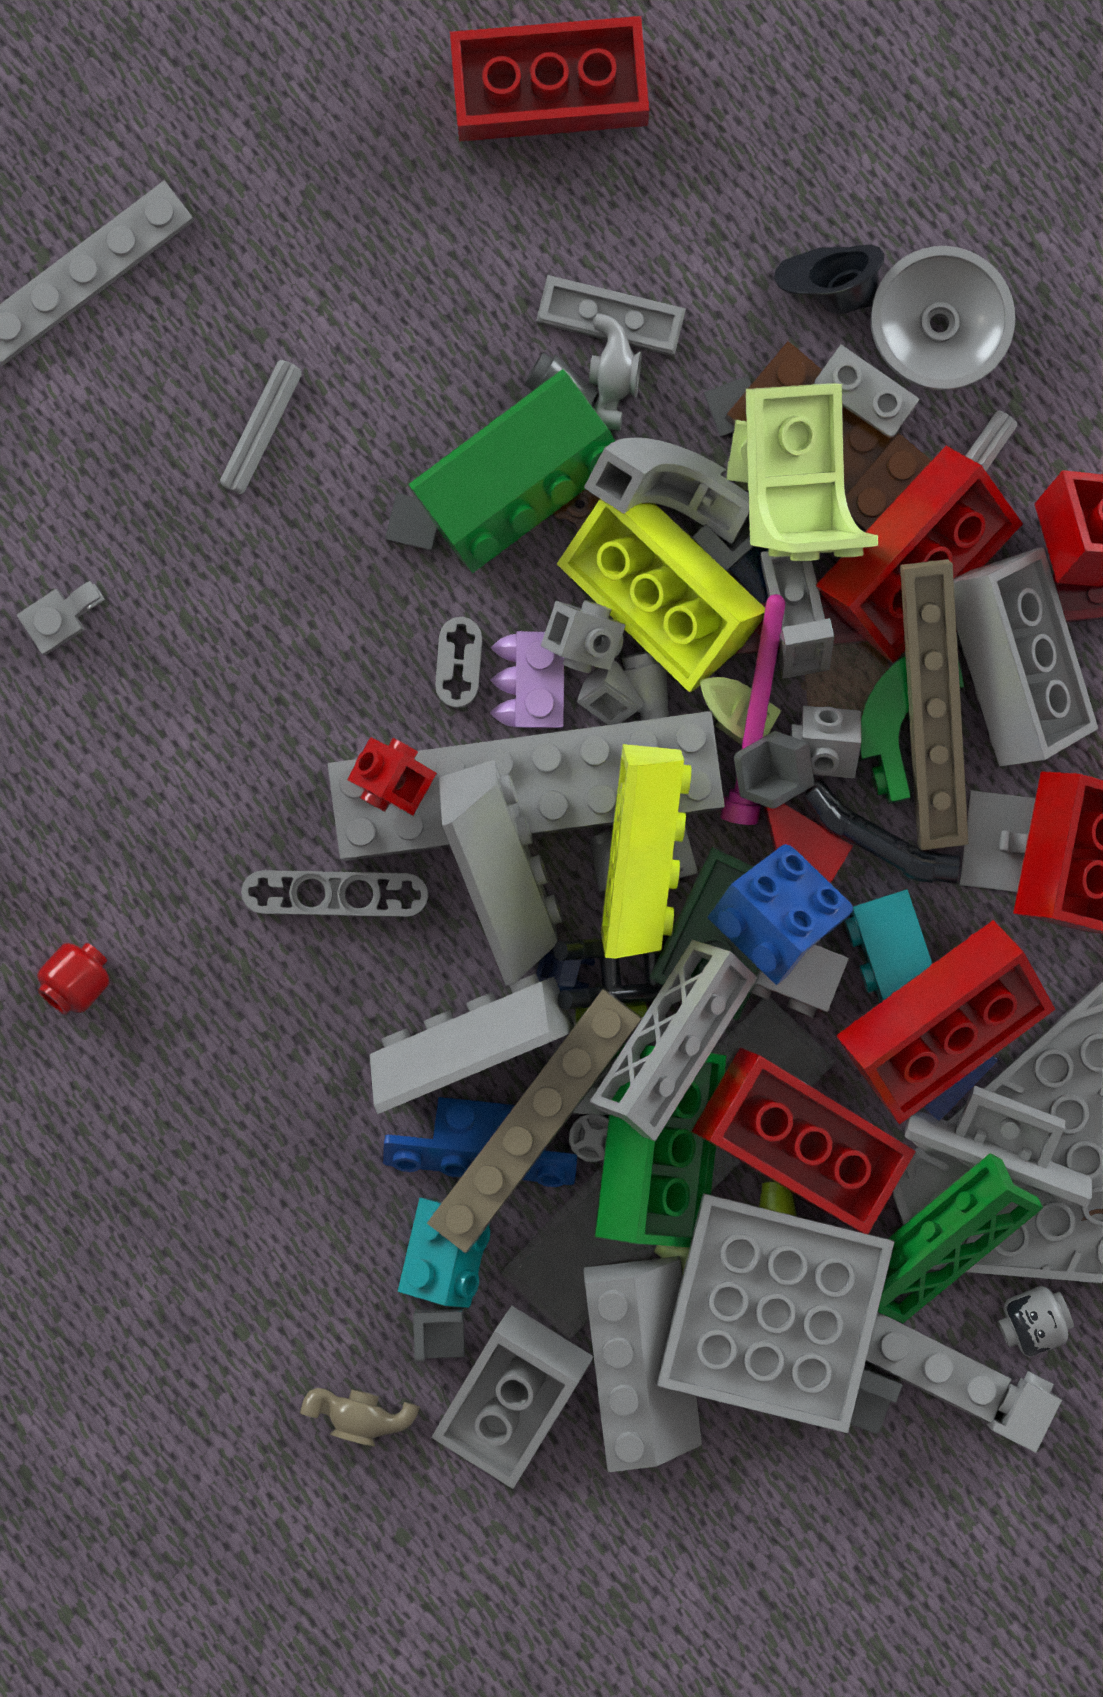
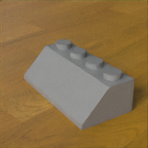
(1022, 658)
(499, 867)
(467, 1043)
(629, 1330)

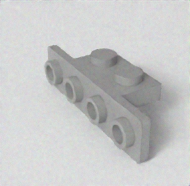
(1010, 1131)

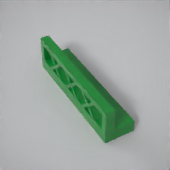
(939, 1229)

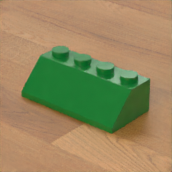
(514, 471)
(657, 1186)

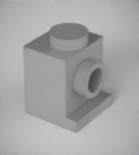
(1027, 1411)

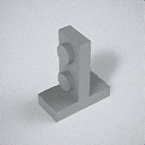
(805, 633)

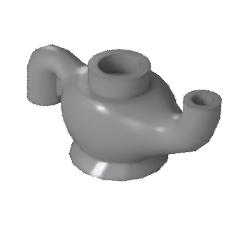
(614, 371)

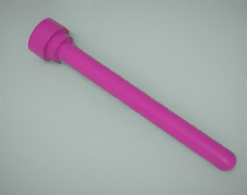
(737, 808)

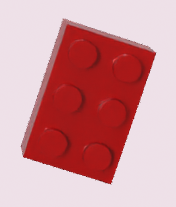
(1064, 854)

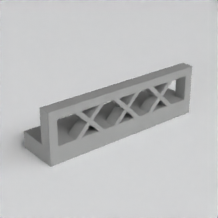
(681, 1039)

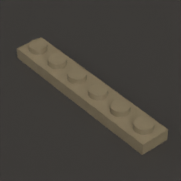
(934, 704)
(534, 1121)

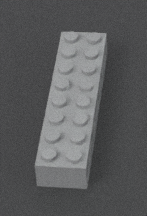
(558, 778)

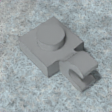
(55, 619)

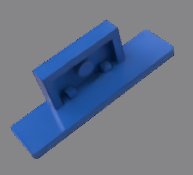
(458, 1138)

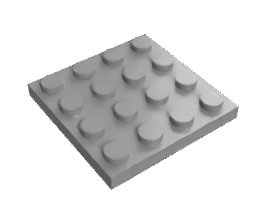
(775, 1313)

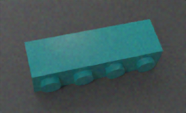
(889, 941)

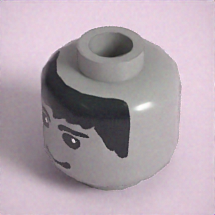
(1036, 1321)

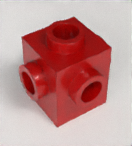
(391, 776)

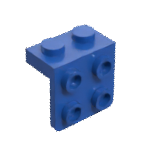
(779, 911)

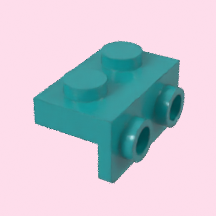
(436, 1267)

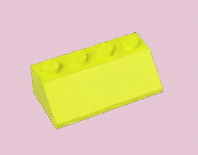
(662, 589)
(643, 850)

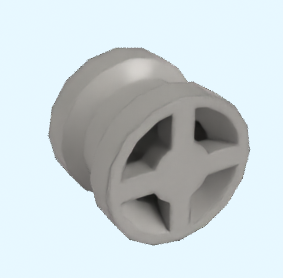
(593, 1142)

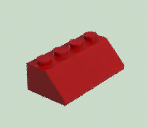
(942, 515)
(946, 1021)

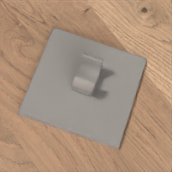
(996, 840)

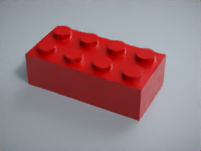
(550, 78)
(803, 1141)

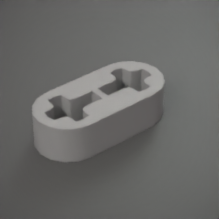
(447, 661)

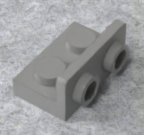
(868, 391)

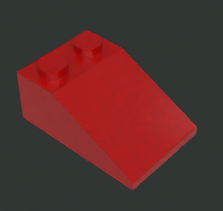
(1073, 527)

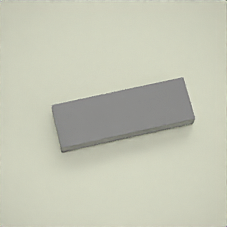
(645, 322)

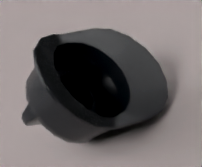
(837, 276)

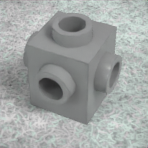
(583, 635)
(832, 739)

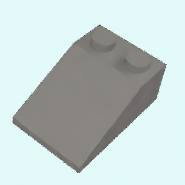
(512, 1396)

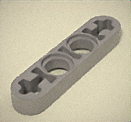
(335, 893)

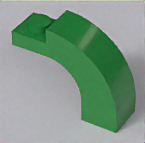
(880, 730)

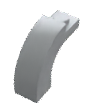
(672, 476)

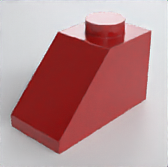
(810, 839)

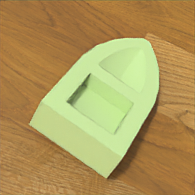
(729, 705)

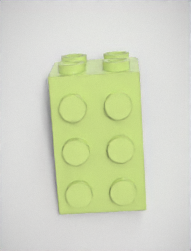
(799, 473)

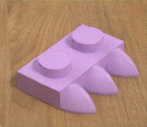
(534, 680)

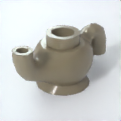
(358, 1416)

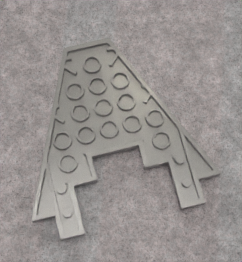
(1065, 1079)

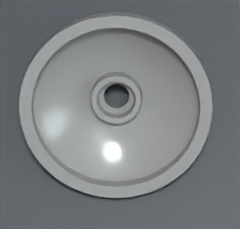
(961, 291)

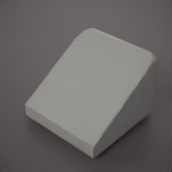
(610, 695)

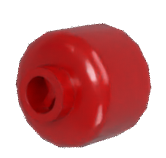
(73, 978)

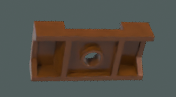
(874, 464)

